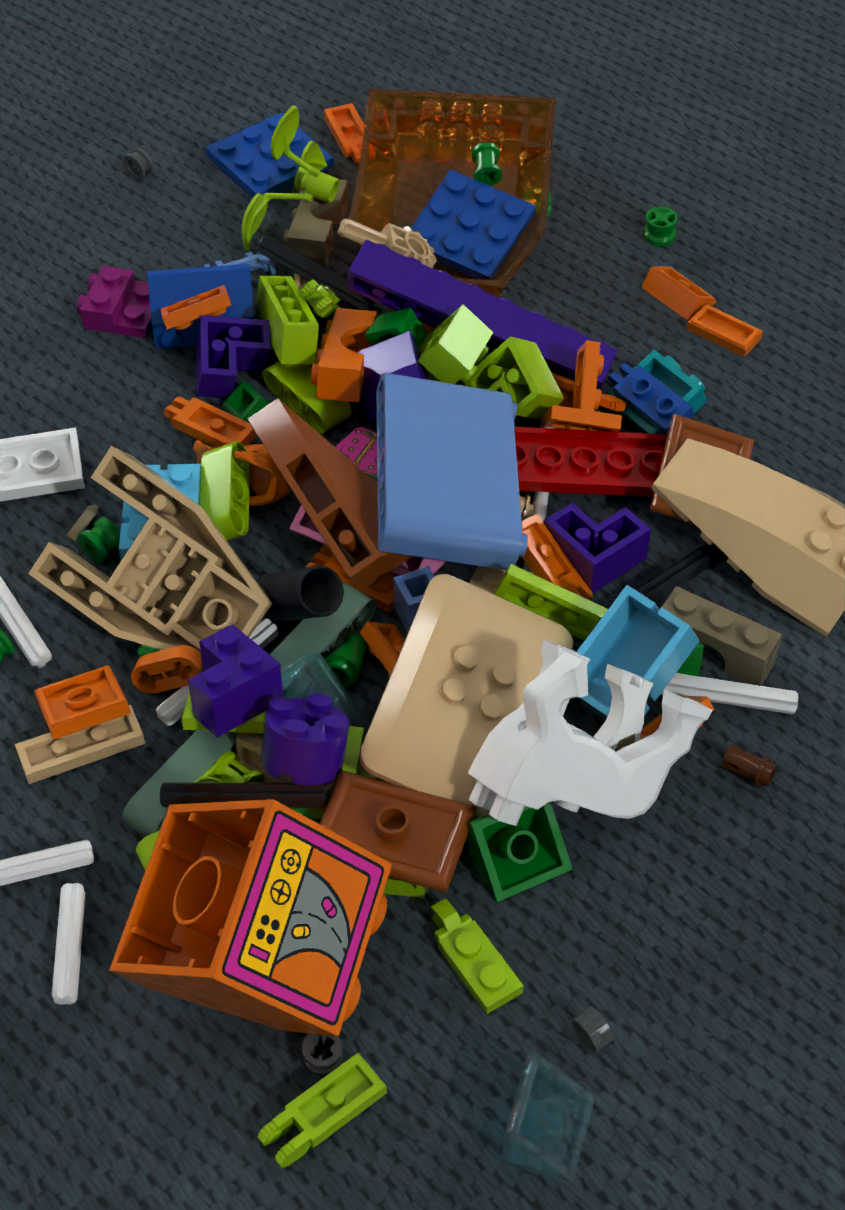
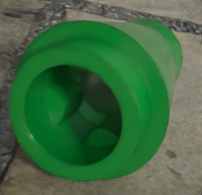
(348, 659)

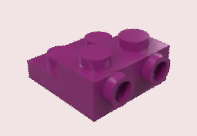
(116, 303)

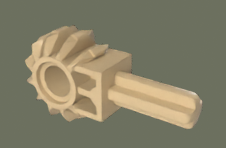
(396, 238)

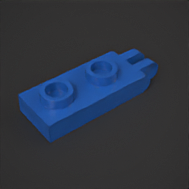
(649, 396)

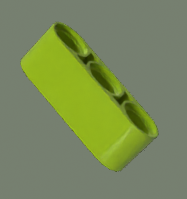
(295, 390)
(226, 489)

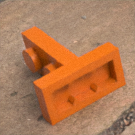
(585, 397)

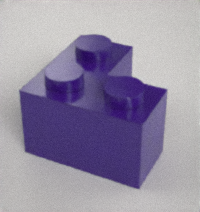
(225, 347)
(602, 549)
(234, 681)

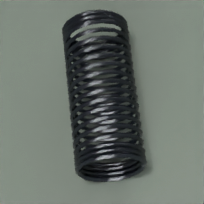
(302, 593)

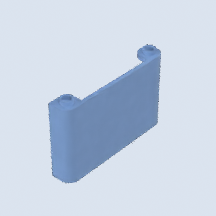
(447, 473)

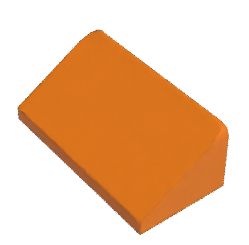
(676, 291)

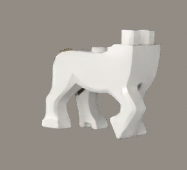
(544, 759)

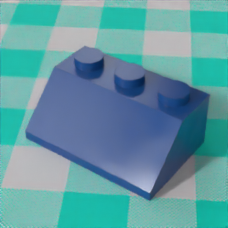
(179, 284)

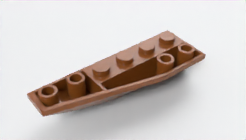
(331, 490)

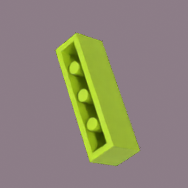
(290, 321)

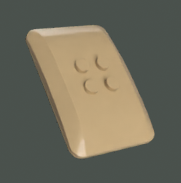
(453, 686)

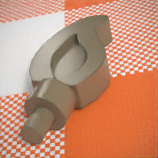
(88, 516)

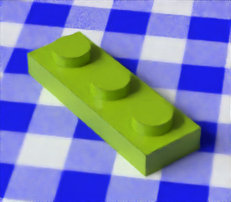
(550, 601)

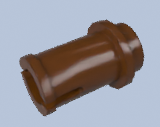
(749, 766)

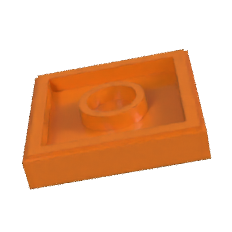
(81, 702)

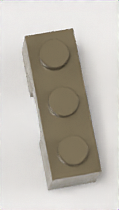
(313, 225)
(744, 644)

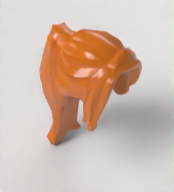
(264, 474)

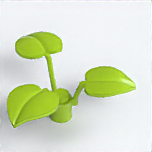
(307, 178)

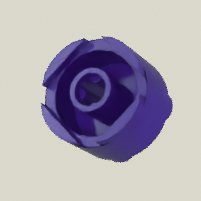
(304, 739)

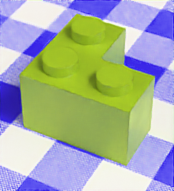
(455, 347)
(521, 371)

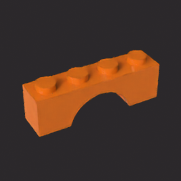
(338, 365)

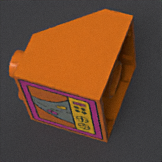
(255, 915)

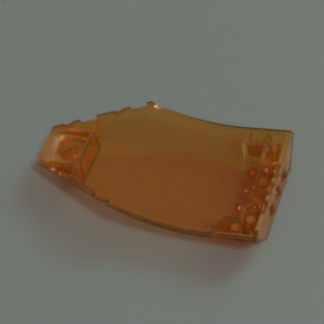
(421, 135)

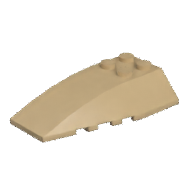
(767, 526)

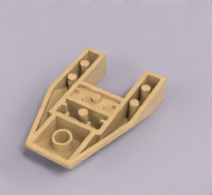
(174, 579)

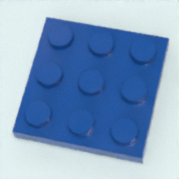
(249, 160)
(473, 225)

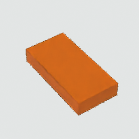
(724, 330)

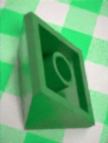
(519, 855)

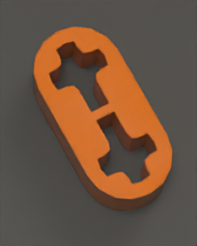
(165, 665)

